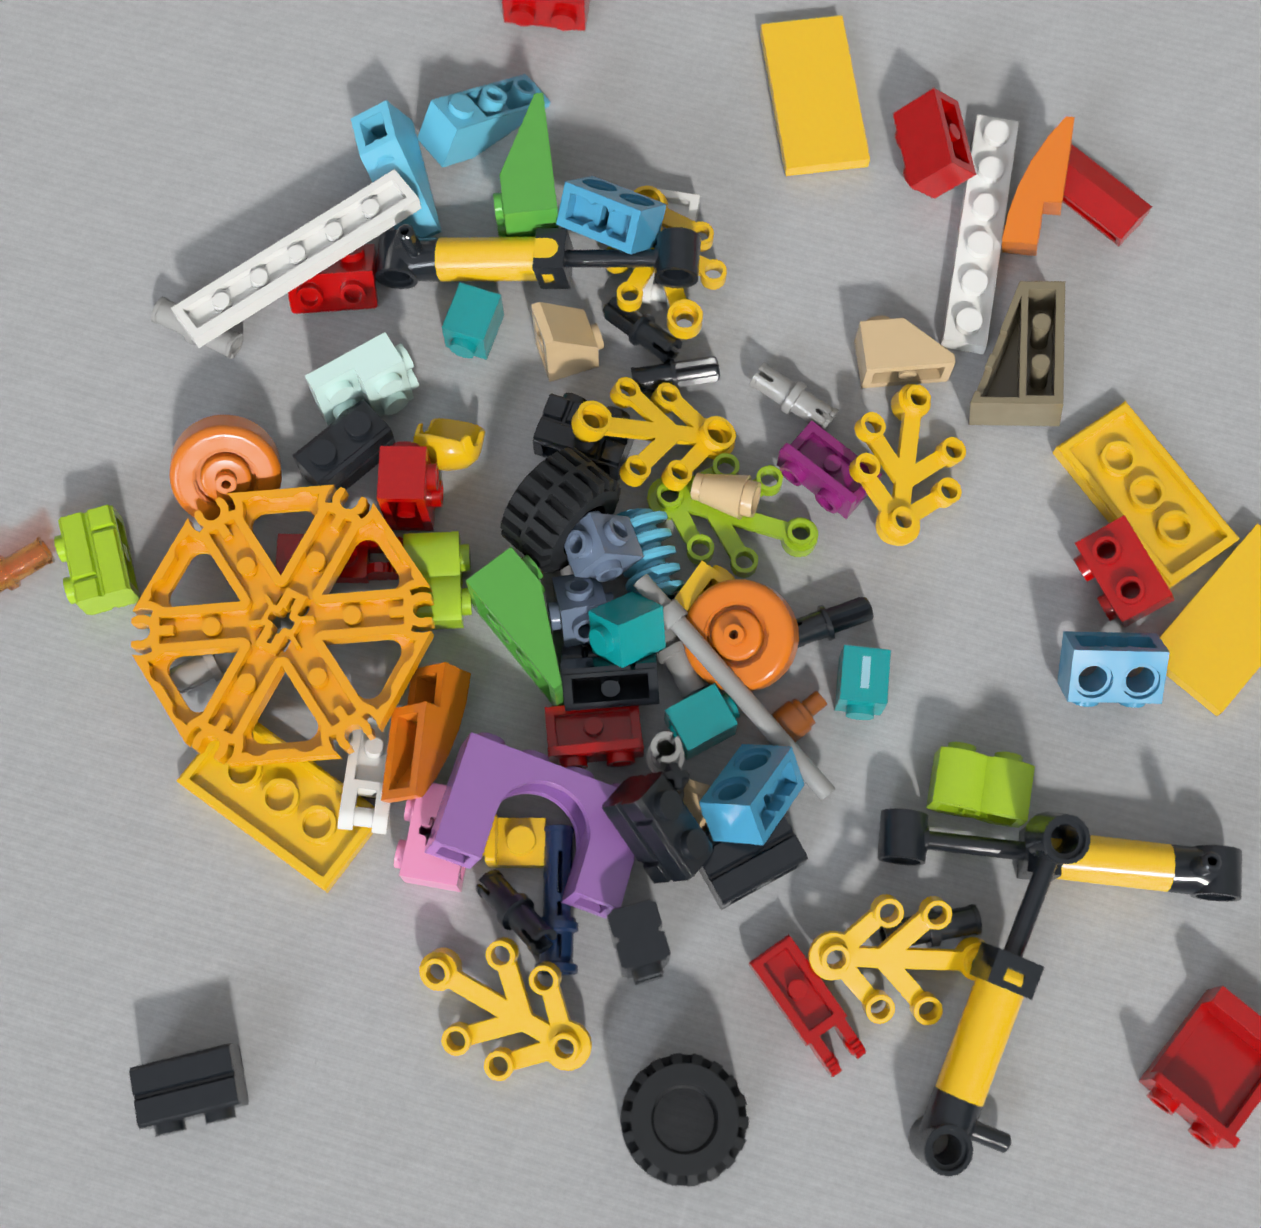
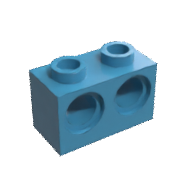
(610, 214)
(1115, 657)
(752, 794)

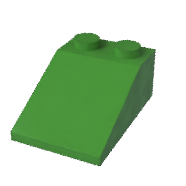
(527, 179)
(513, 606)

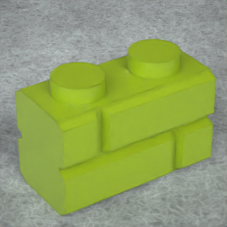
(97, 560)

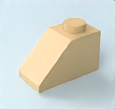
(565, 340)
(899, 354)

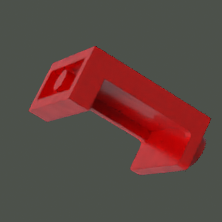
(1210, 1069)

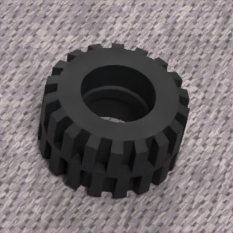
(553, 502)
(729, 1126)

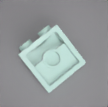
(369, 372)

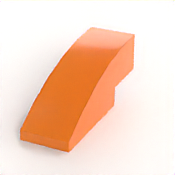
(1039, 192)
(424, 730)

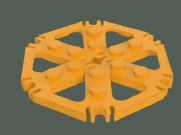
(250, 629)

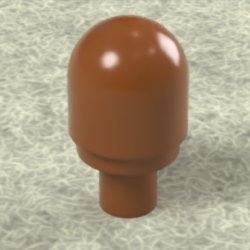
(797, 716)

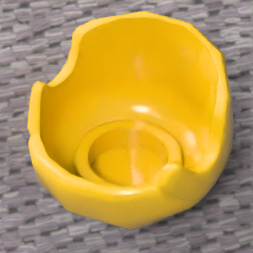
(451, 442)

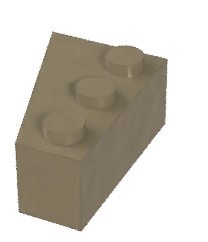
(1027, 363)

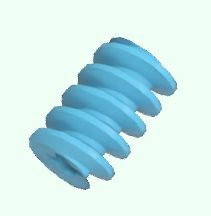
(653, 563)

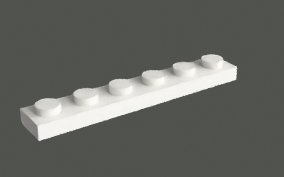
(980, 236)
(296, 258)

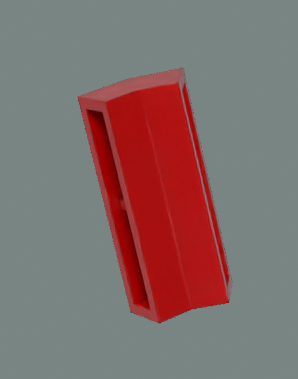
(1102, 198)

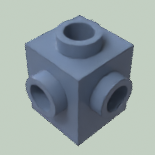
(602, 546)
(571, 606)

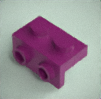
(823, 468)

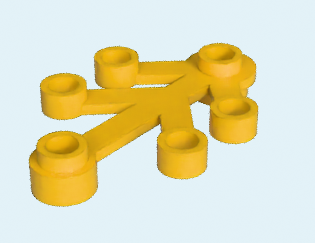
(680, 306)
(706, 435)
(902, 467)
(892, 957)
(511, 1012)

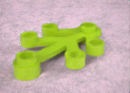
(722, 523)

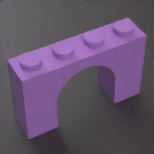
(491, 772)

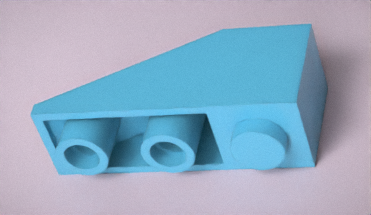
(475, 119)
(390, 142)

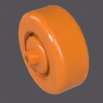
(221, 458)
(747, 629)

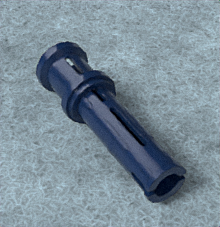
(556, 872)

